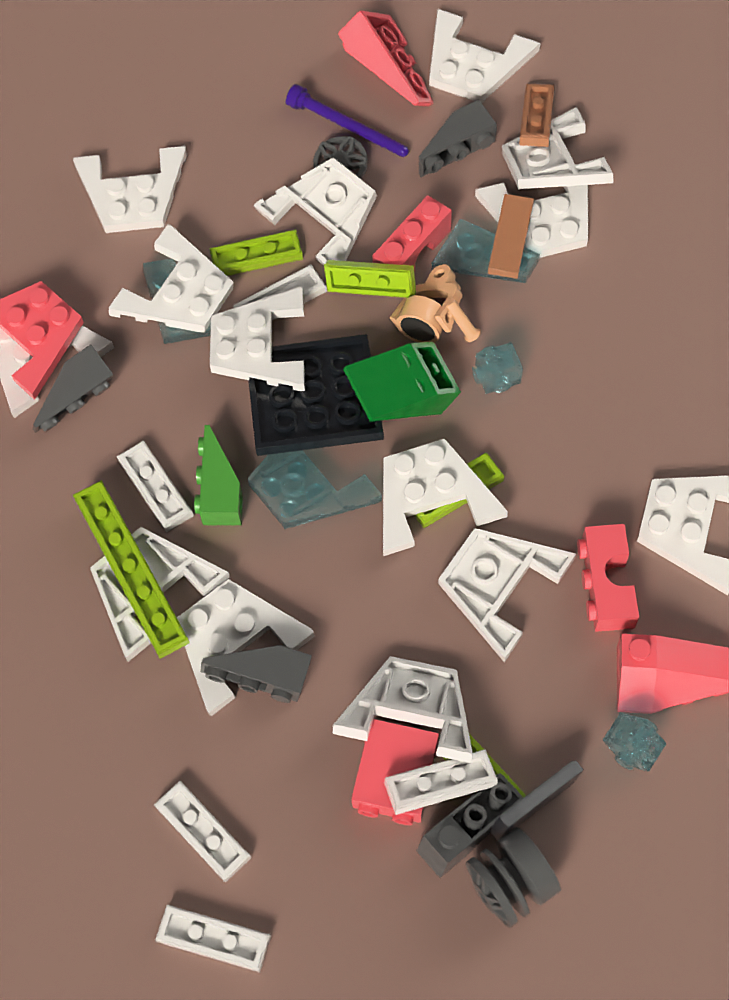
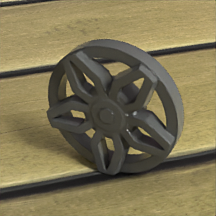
(342, 156)

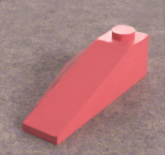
(380, 47)
(667, 672)

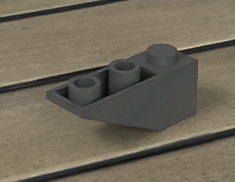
(462, 134)
(78, 379)
(266, 669)
(466, 826)

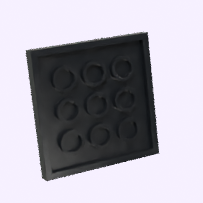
(323, 413)

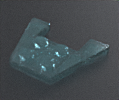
(301, 493)

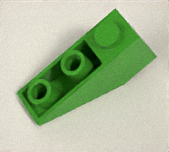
(220, 490)

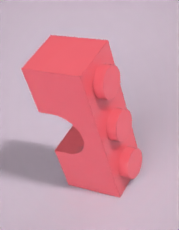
(423, 227)
(609, 604)

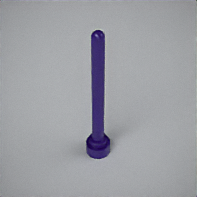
(299, 99)

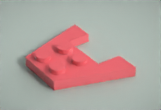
(42, 327)

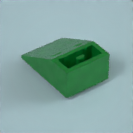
(403, 382)

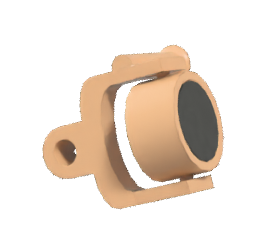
(424, 318)

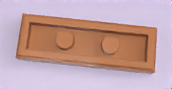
(536, 115)
(510, 236)

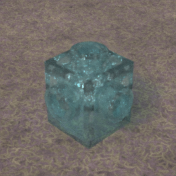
(497, 368)
(634, 742)

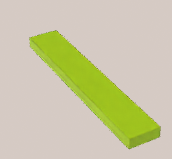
(131, 569)

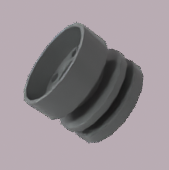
(512, 877)

